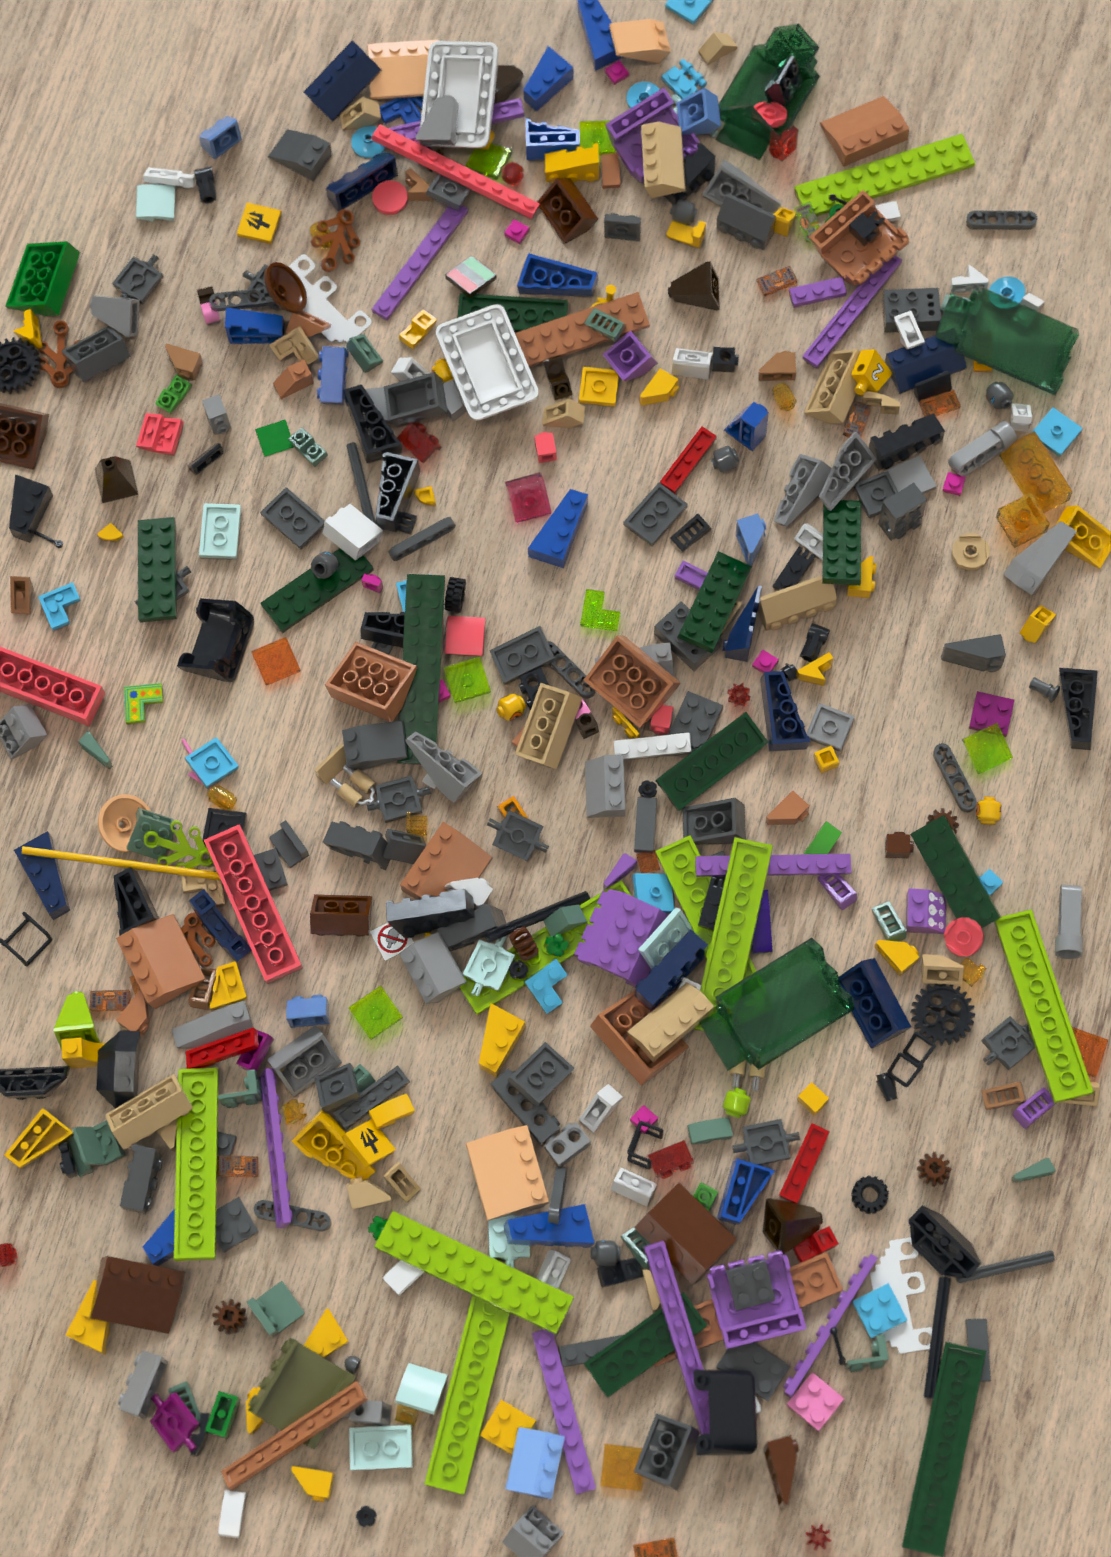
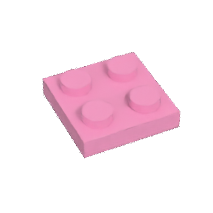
(815, 1401)

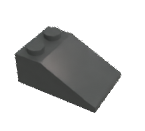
(301, 153)
(978, 653)
(374, 744)
(715, 822)

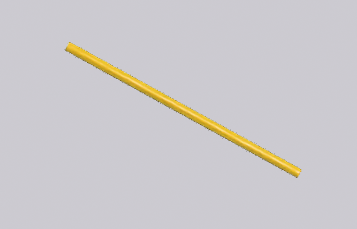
(120, 863)

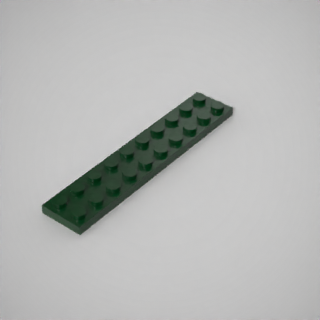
(423, 649)
(944, 1449)

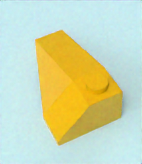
(324, 1142)

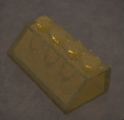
(1036, 472)

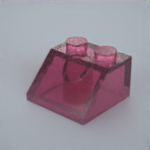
(528, 497)

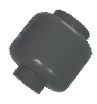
(683, 212)
(999, 395)
(725, 459)
(324, 565)
(605, 1253)

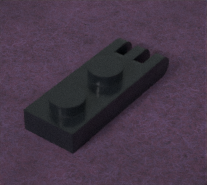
(794, 570)
(711, 904)

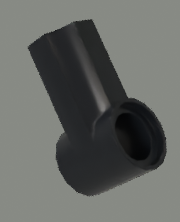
(204, 181)
(815, 638)

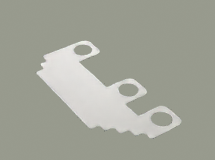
(319, 307)
(890, 1272)

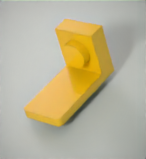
(687, 234)
(619, 718)

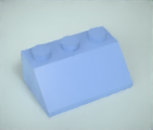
(534, 1463)

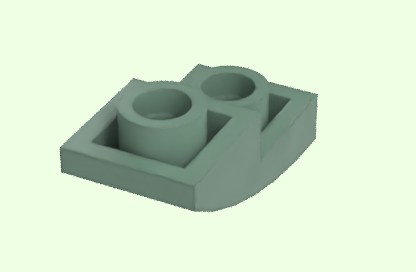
(307, 447)
(708, 1130)

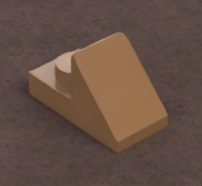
(418, 187)
(20, 593)

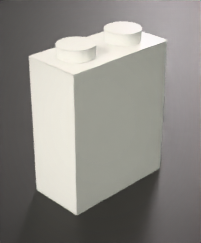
(352, 531)

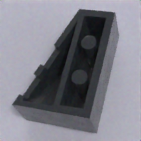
(697, 171)
(28, 507)
(133, 901)

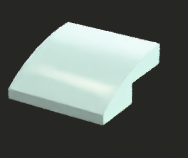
(155, 202)
(421, 1388)

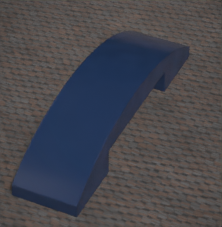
(218, 926)

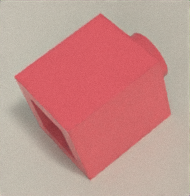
(545, 447)
(662, 720)

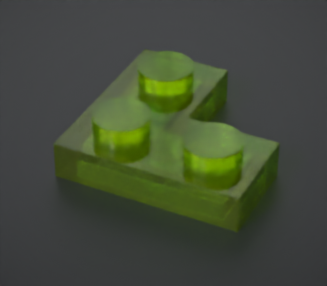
(596, 617)

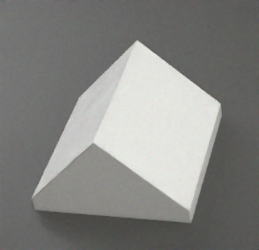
(691, 363)

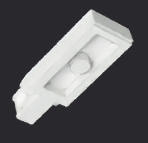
(168, 177)

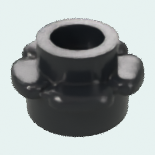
(790, 672)
(646, 784)
(518, 965)
(365, 1510)

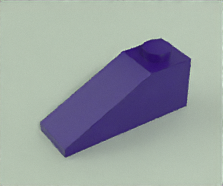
(762, 936)

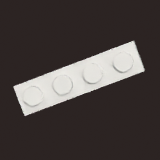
(653, 746)

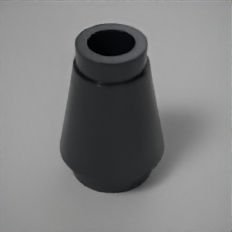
(887, 1086)

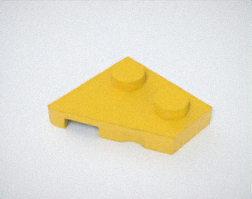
(227, 986)
(326, 1336)

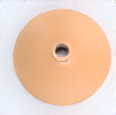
(116, 810)

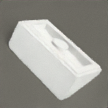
(810, 539)
(633, 1186)
(553, 1268)
(402, 1276)

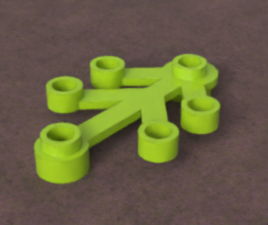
(183, 849)

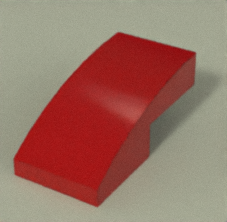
(815, 1244)

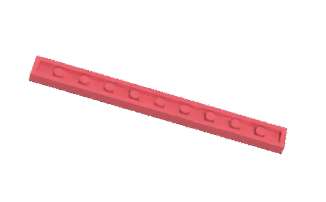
(455, 171)

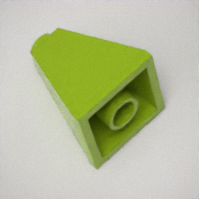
(75, 1020)

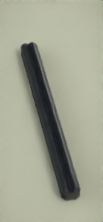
(534, 917)
(937, 1336)

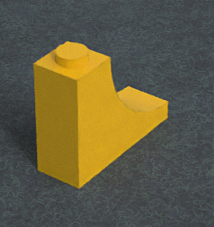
(80, 1052)

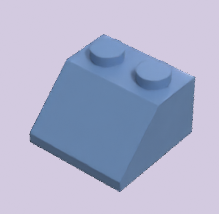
(699, 113)
(220, 136)
(750, 536)
(308, 1011)

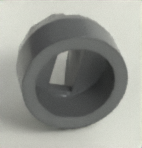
(352, 1364)

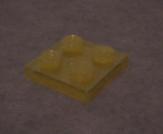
(619, 1468)

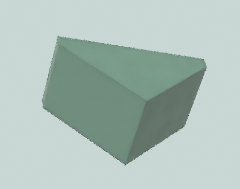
(565, 920)

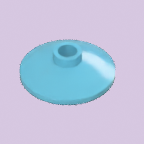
(640, 92)
(364, 147)
(1009, 286)

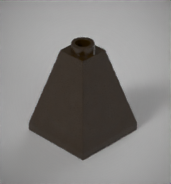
(507, 82)
(697, 287)
(115, 479)
(789, 1223)

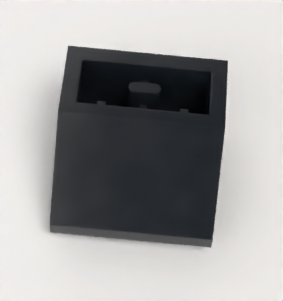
(784, 82)

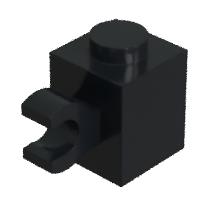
(865, 228)

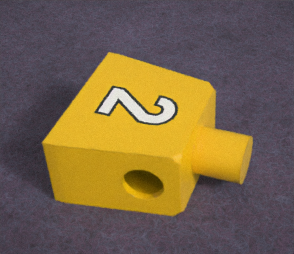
(870, 372)

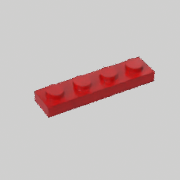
(688, 459)
(222, 1049)
(804, 1163)

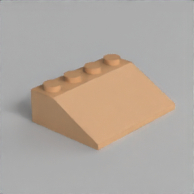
(402, 69)
(507, 1173)

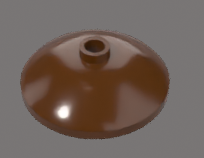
(285, 287)

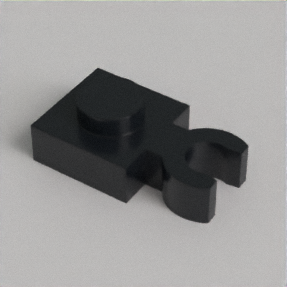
(67, 1165)

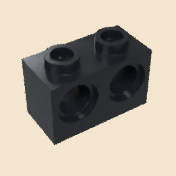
(536, 676)

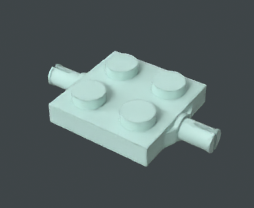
(488, 965)
(498, 1242)

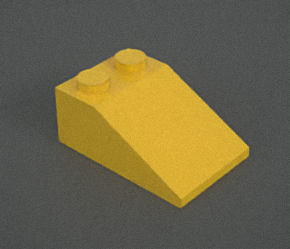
(1091, 540)

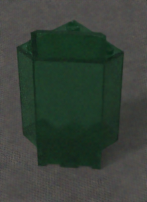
(743, 124)

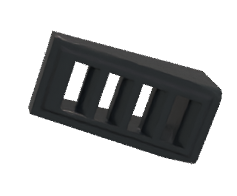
(700, 533)

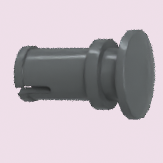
(1045, 689)

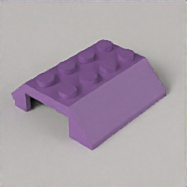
(627, 136)
(617, 934)
(762, 1320)

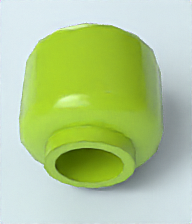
(736, 1103)

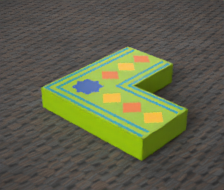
(137, 697)

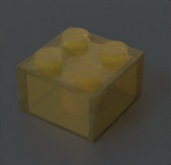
(1022, 520)

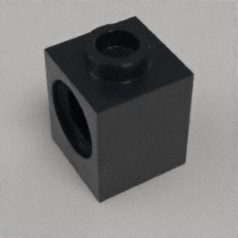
(724, 366)

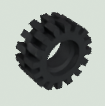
(455, 594)
(878, 1185)

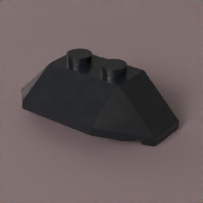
(119, 1068)
(32, 1082)
(942, 1244)

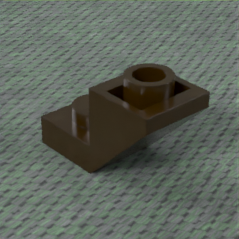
(557, 377)

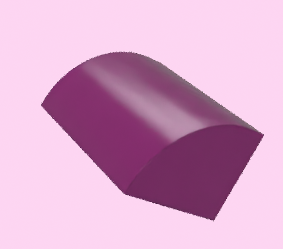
(252, 1059)

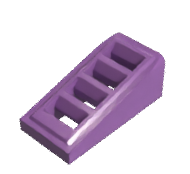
(621, 869)
(842, 899)
(1025, 1116)

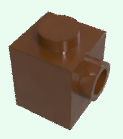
(898, 845)

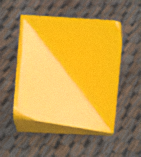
(826, 759)

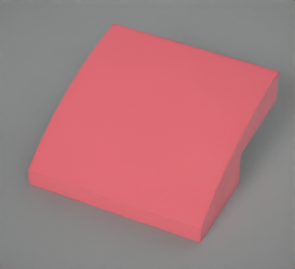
(160, 434)
(465, 635)

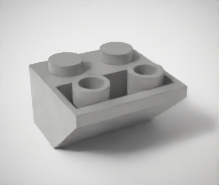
(21, 730)
(532, 1535)

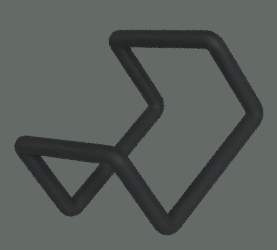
(27, 918)
(908, 1057)
(634, 1141)

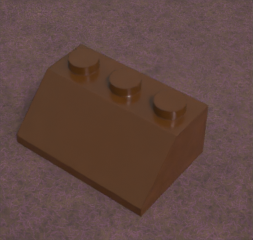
(567, 209)
(341, 915)

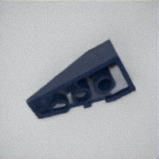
(740, 637)

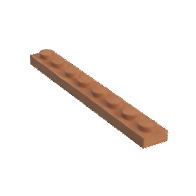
(294, 1435)

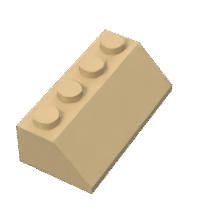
(662, 159)
(834, 388)
(796, 603)
(548, 726)
(671, 1021)
(148, 1112)

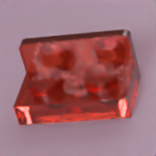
(783, 145)
(419, 441)
(671, 1159)

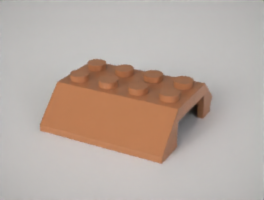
(846, 252)

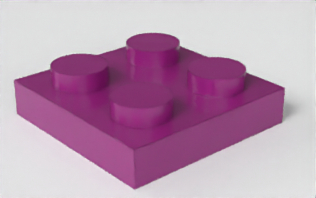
(990, 710)

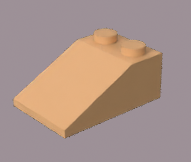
(640, 40)

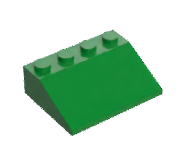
(43, 278)

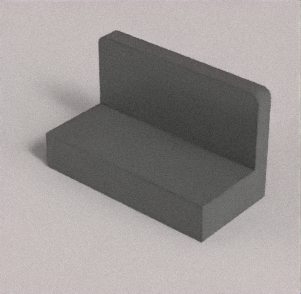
(289, 845)
(403, 846)

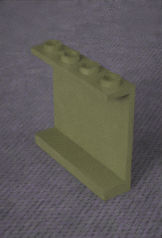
(296, 1386)

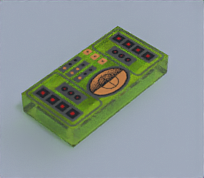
(807, 219)

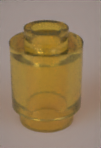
(314, 232)
(784, 396)
(221, 797)

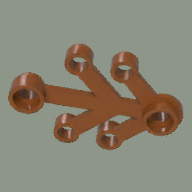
(338, 238)
(58, 358)
(197, 927)

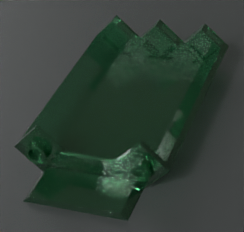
(1009, 337)
(777, 1008)

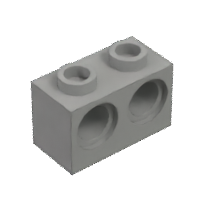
(216, 414)
(571, 1148)

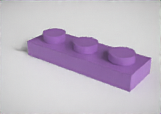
(817, 292)

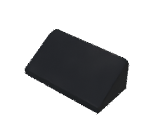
(933, 386)
(206, 458)

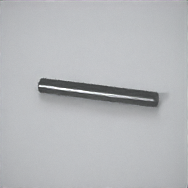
(360, 481)
(1009, 1266)

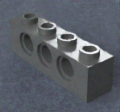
(514, 1103)

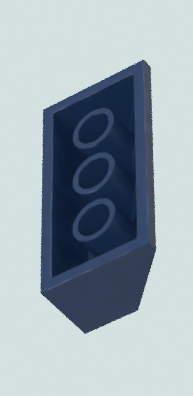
(342, 80)
(362, 180)
(923, 362)
(874, 1003)

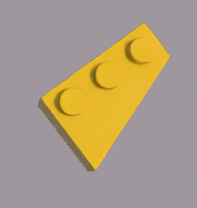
(577, 165)
(499, 1039)
(37, 1139)
(89, 1331)

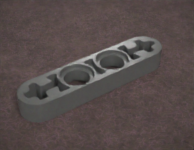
(1001, 223)
(244, 296)
(422, 538)
(569, 668)
(958, 776)
(557, 1195)
(295, 1211)

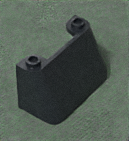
(220, 640)
(730, 1412)

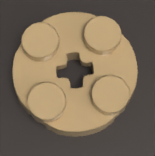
(967, 561)

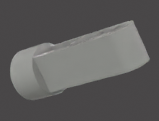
(983, 449)
(1069, 942)

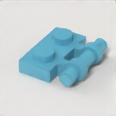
(679, 83)

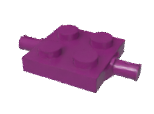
(174, 1422)

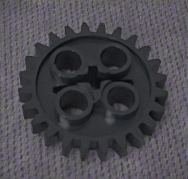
(13, 364)
(937, 1030)

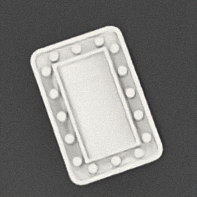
(469, 76)
(486, 362)

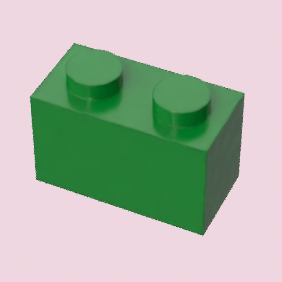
(223, 1414)

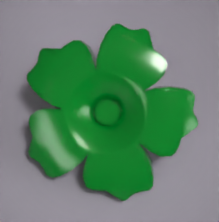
(556, 945)
(377, 1226)

